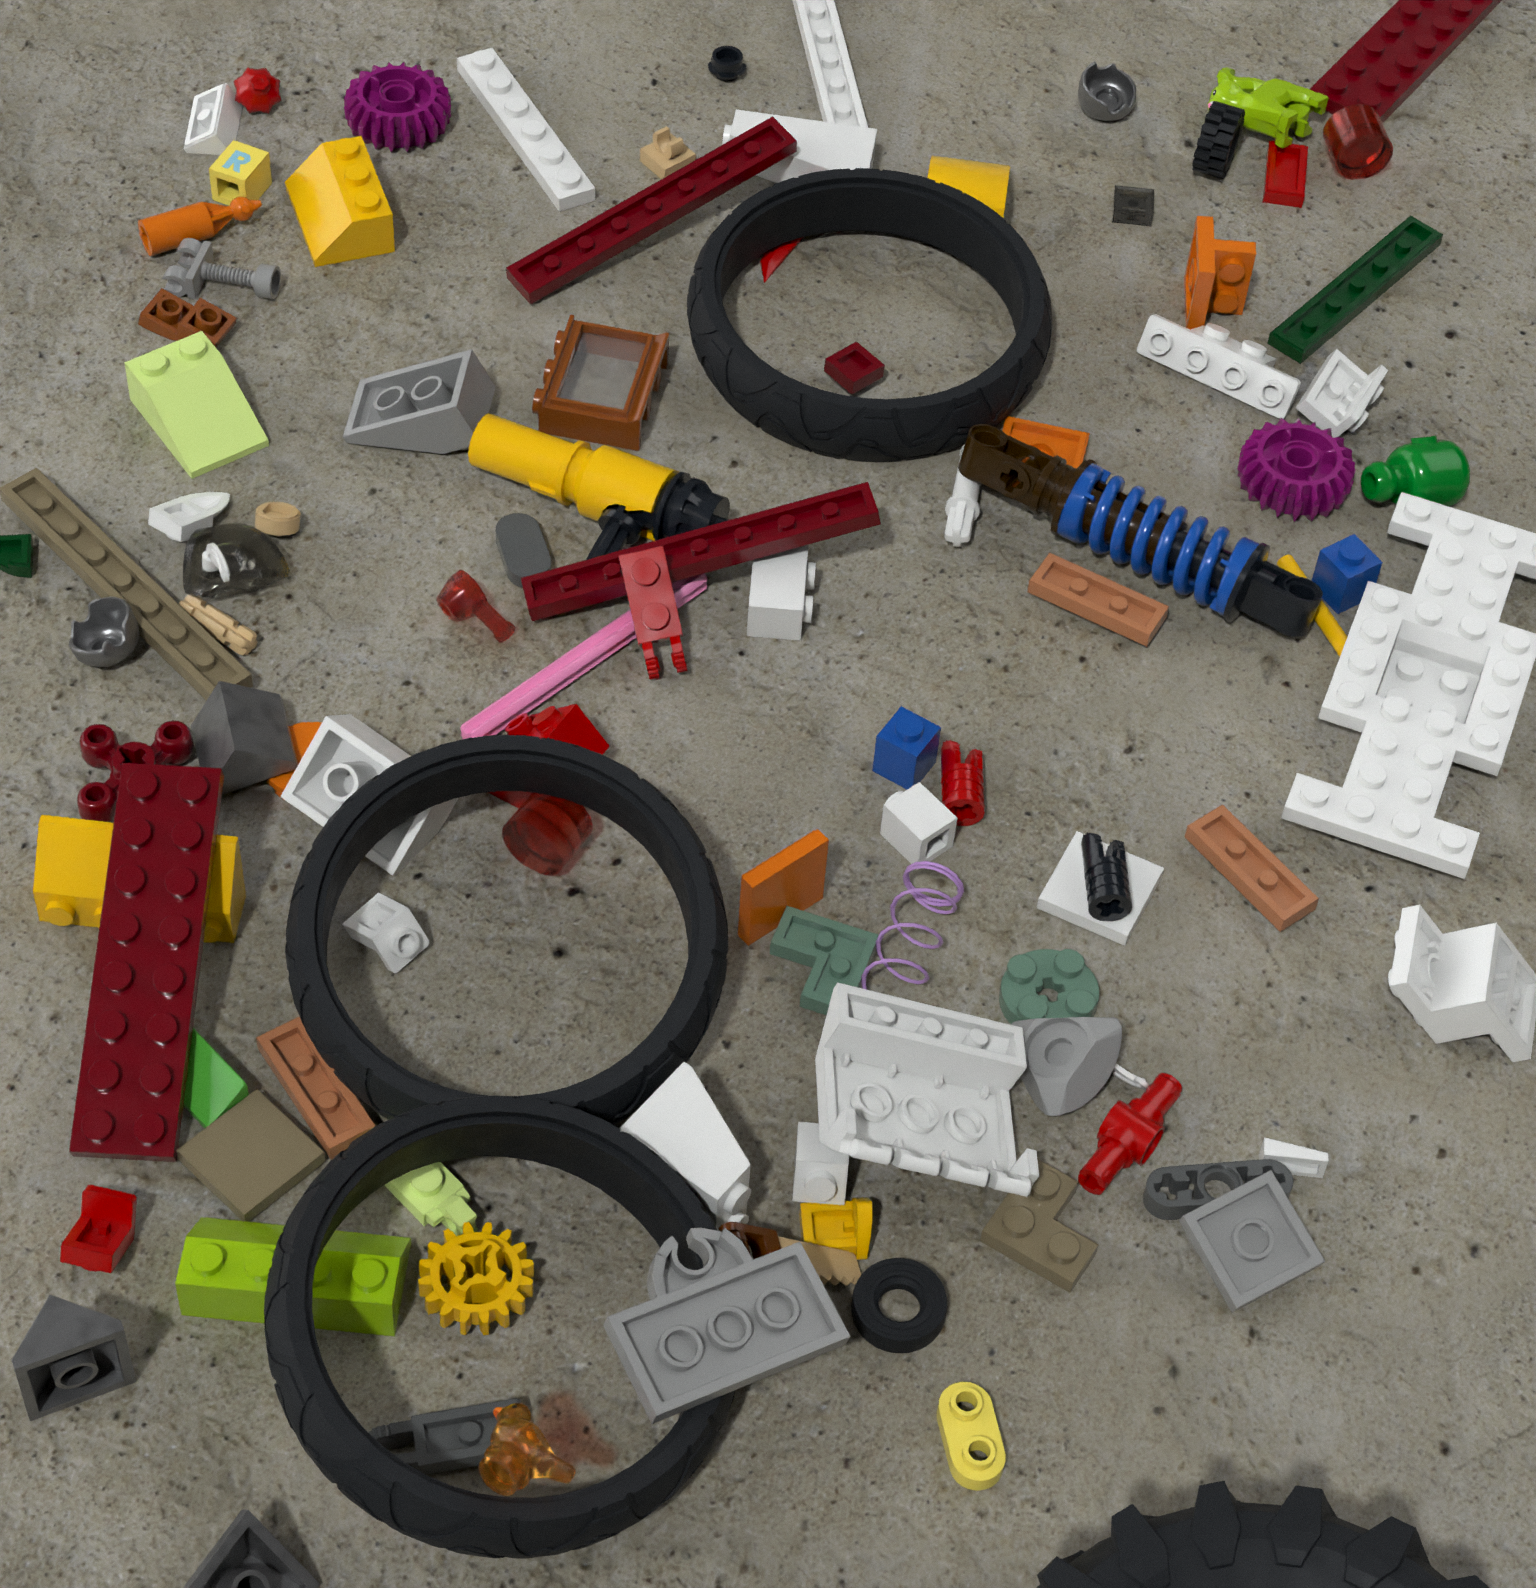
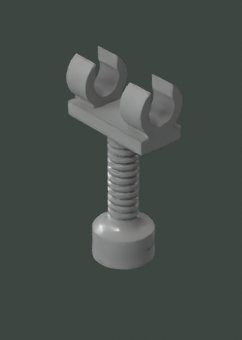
(201, 266)

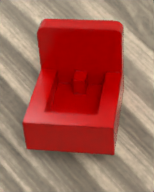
(102, 1230)

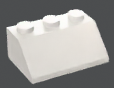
(342, 761)

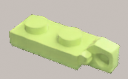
(434, 1197)

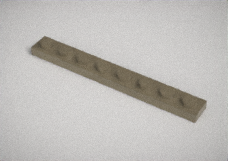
(113, 573)

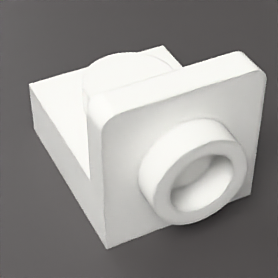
(388, 930)

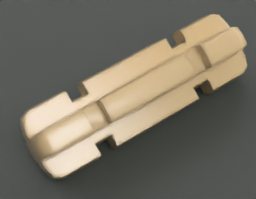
(220, 625)

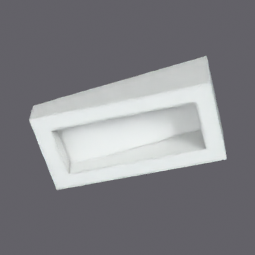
(1297, 1159)

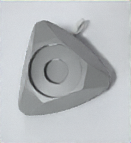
(1071, 1060)

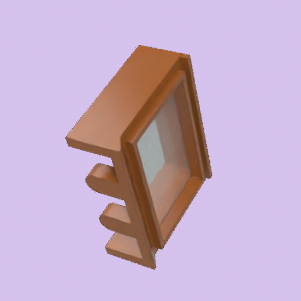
(600, 383)

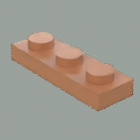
(1098, 599)
(1251, 868)
(313, 1087)

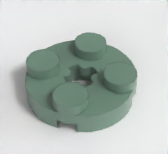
(1053, 970)

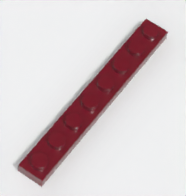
(651, 210)
(707, 549)

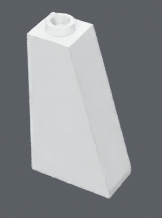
(819, 145)

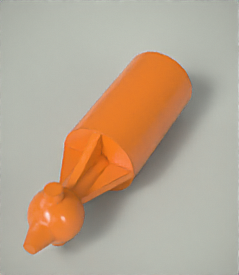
(195, 221)

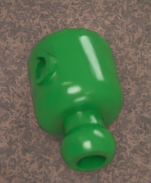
(1421, 468)

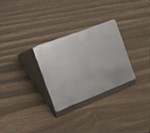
(243, 735)
(70, 1358)
(250, 1559)

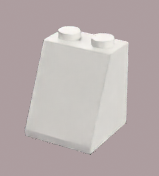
(696, 1143)

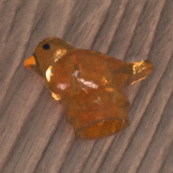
(519, 1453)

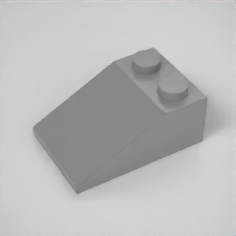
(422, 405)

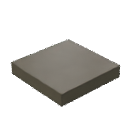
(251, 1156)

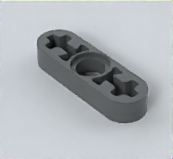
(1179, 1177)

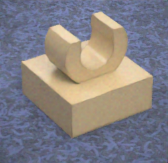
(666, 153)

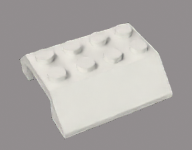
(921, 1089)

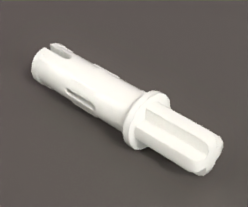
(962, 509)

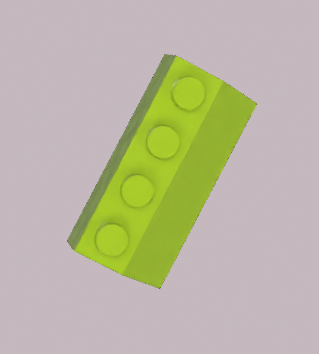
(353, 1287)

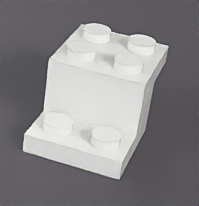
(1464, 983)

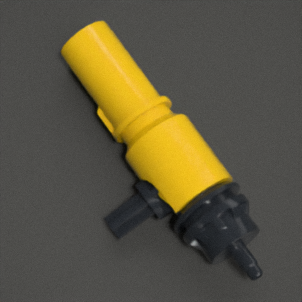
(606, 484)

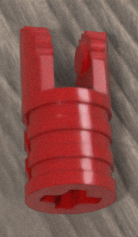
(962, 783)

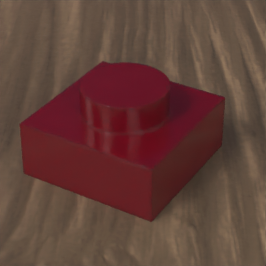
(854, 367)

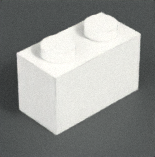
(778, 595)

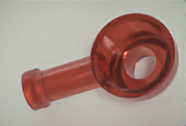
(464, 597)

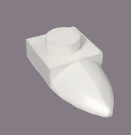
(187, 514)

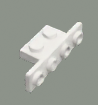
(1221, 363)

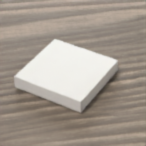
(1067, 894)

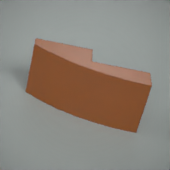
(178, 319)

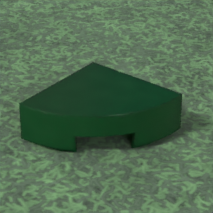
(16, 555)

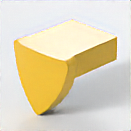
(838, 1226)

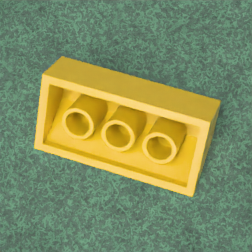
(73, 873)

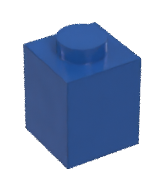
(1345, 571)
(906, 748)

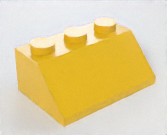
(341, 204)

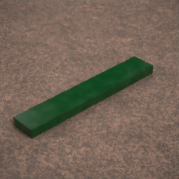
(1354, 289)

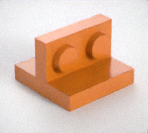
(1215, 274)

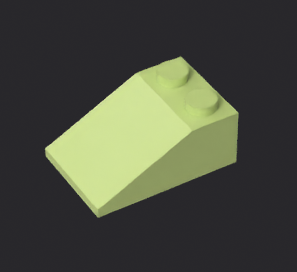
(194, 404)

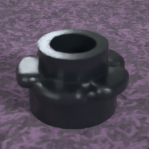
(727, 63)

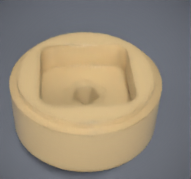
(277, 518)

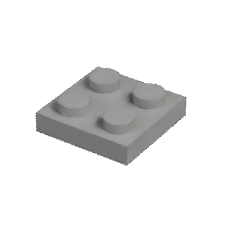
(1251, 1241)

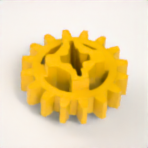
(476, 1278)

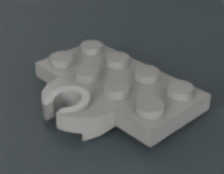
(721, 1322)

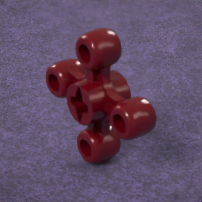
(101, 749)

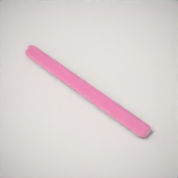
(568, 667)

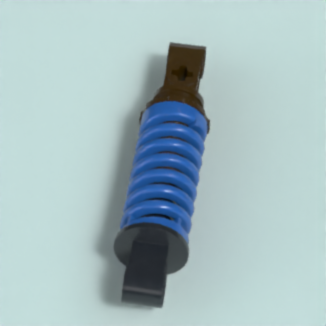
(1133, 531)

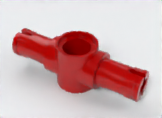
(1130, 1133)

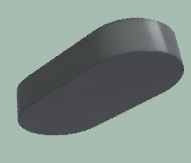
(521, 547)

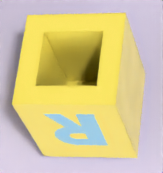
(240, 172)

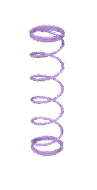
(924, 900)

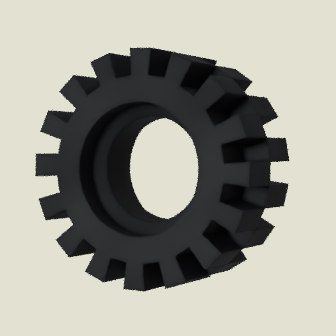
(1218, 139)

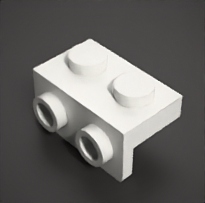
(1341, 394)

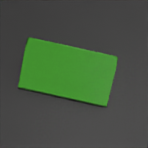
(210, 1083)

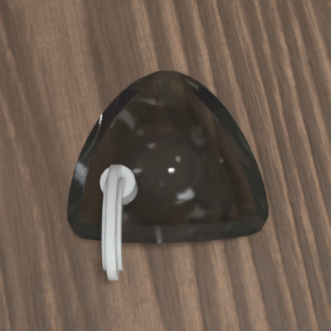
(231, 561)

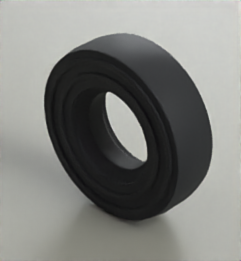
(890, 1334)

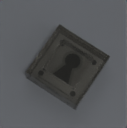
(1133, 205)

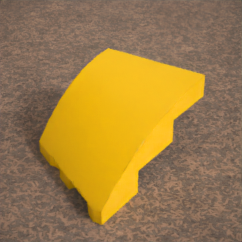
(978, 179)

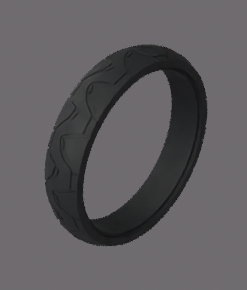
(882, 204)
(493, 766)
(357, 1461)

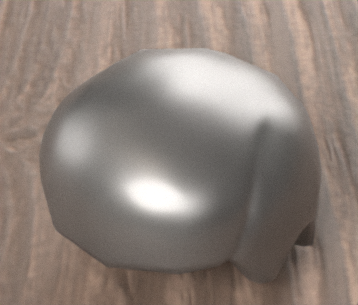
(1106, 92)
(105, 634)

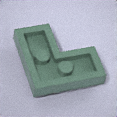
(830, 947)

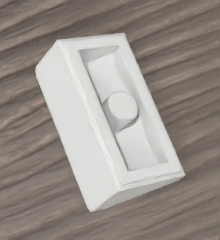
(213, 121)

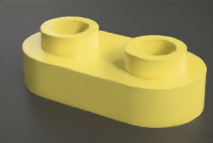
(968, 1432)

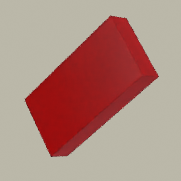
(1285, 175)

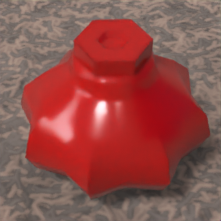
(257, 90)

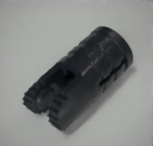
(1106, 878)

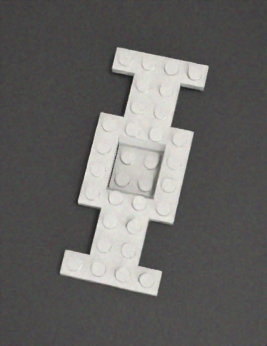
(1417, 719)

